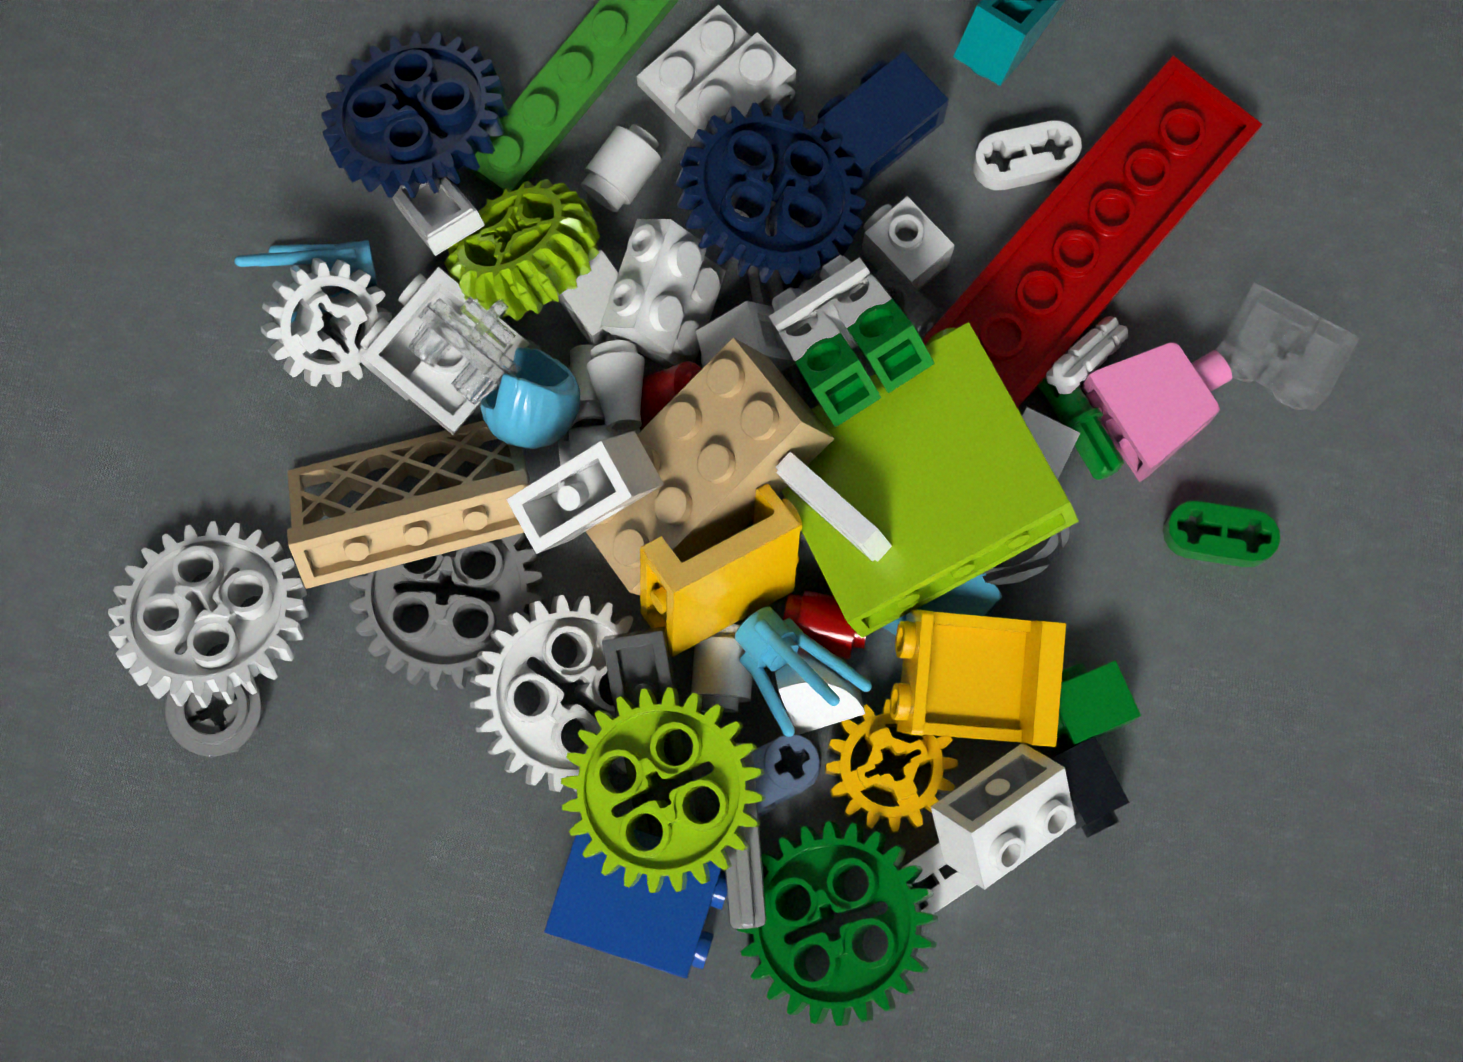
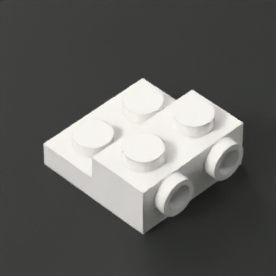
(717, 69)
(663, 292)
(407, 374)

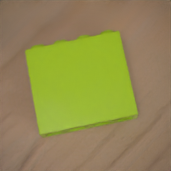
(943, 479)

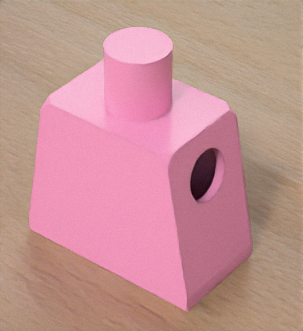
(1156, 402)

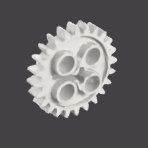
(208, 614)
(537, 737)

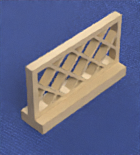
(410, 523)

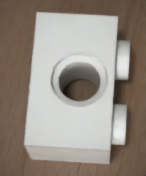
(585, 491)

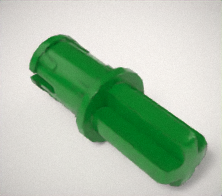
(1094, 441)

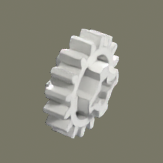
(306, 333)

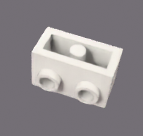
(1003, 815)

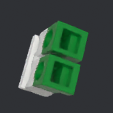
(835, 318)

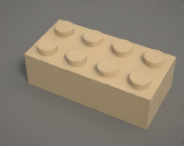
(712, 455)

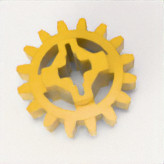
(902, 792)

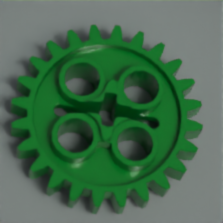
(852, 976)

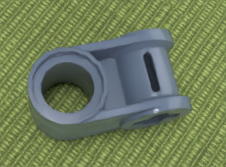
(783, 786)

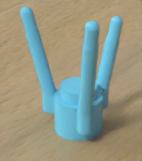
(354, 253)
(774, 644)

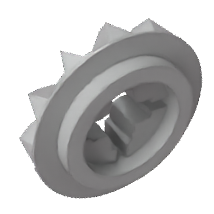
(207, 736)

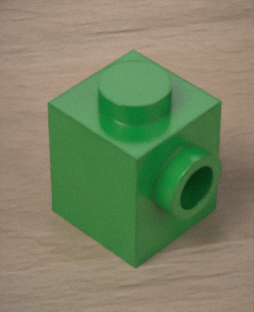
(1093, 703)

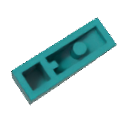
(1003, 35)

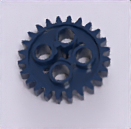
(394, 144)
(720, 183)

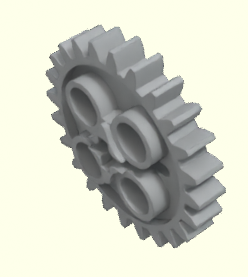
(438, 644)

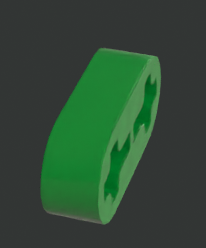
(1219, 547)

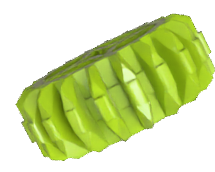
(527, 250)

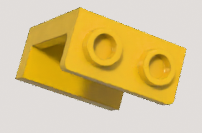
(723, 581)
(979, 677)

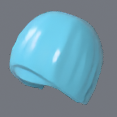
(535, 404)

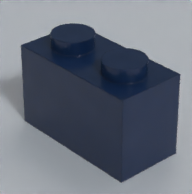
(883, 116)

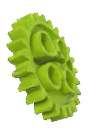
(685, 840)

